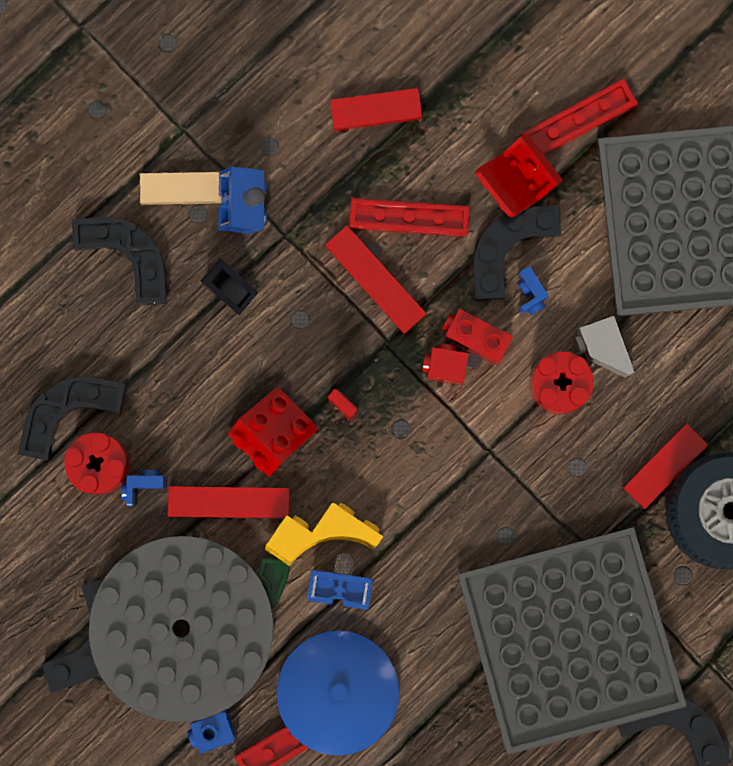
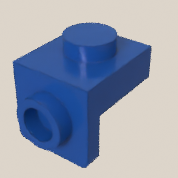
(148, 480)

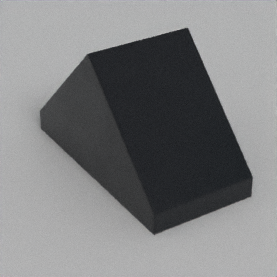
(229, 286)

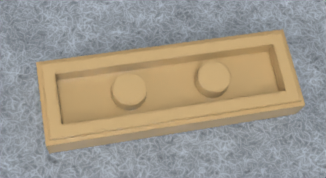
(179, 188)

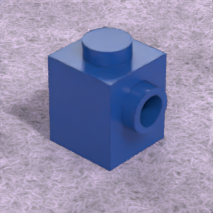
(212, 732)

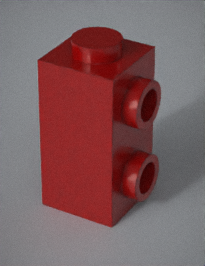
(477, 336)

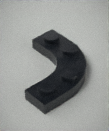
(500, 237)
(132, 242)
(58, 402)
(76, 666)
(695, 726)

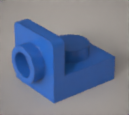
(530, 285)

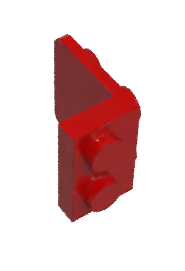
(518, 176)
(272, 431)

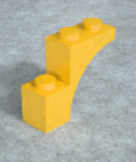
(337, 523)

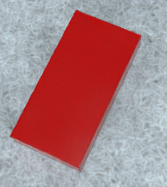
(341, 403)

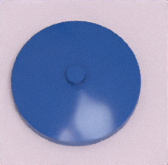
(337, 693)

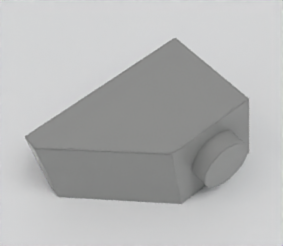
(604, 346)

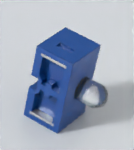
(242, 200)
(340, 584)

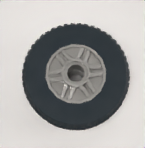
(697, 514)

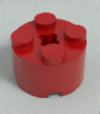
(573, 370)
(81, 457)

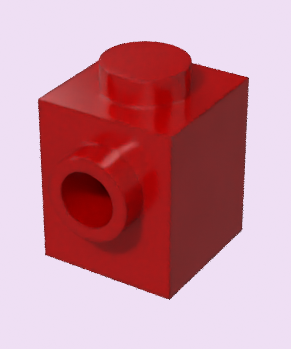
(446, 364)

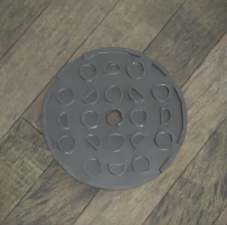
(136, 640)

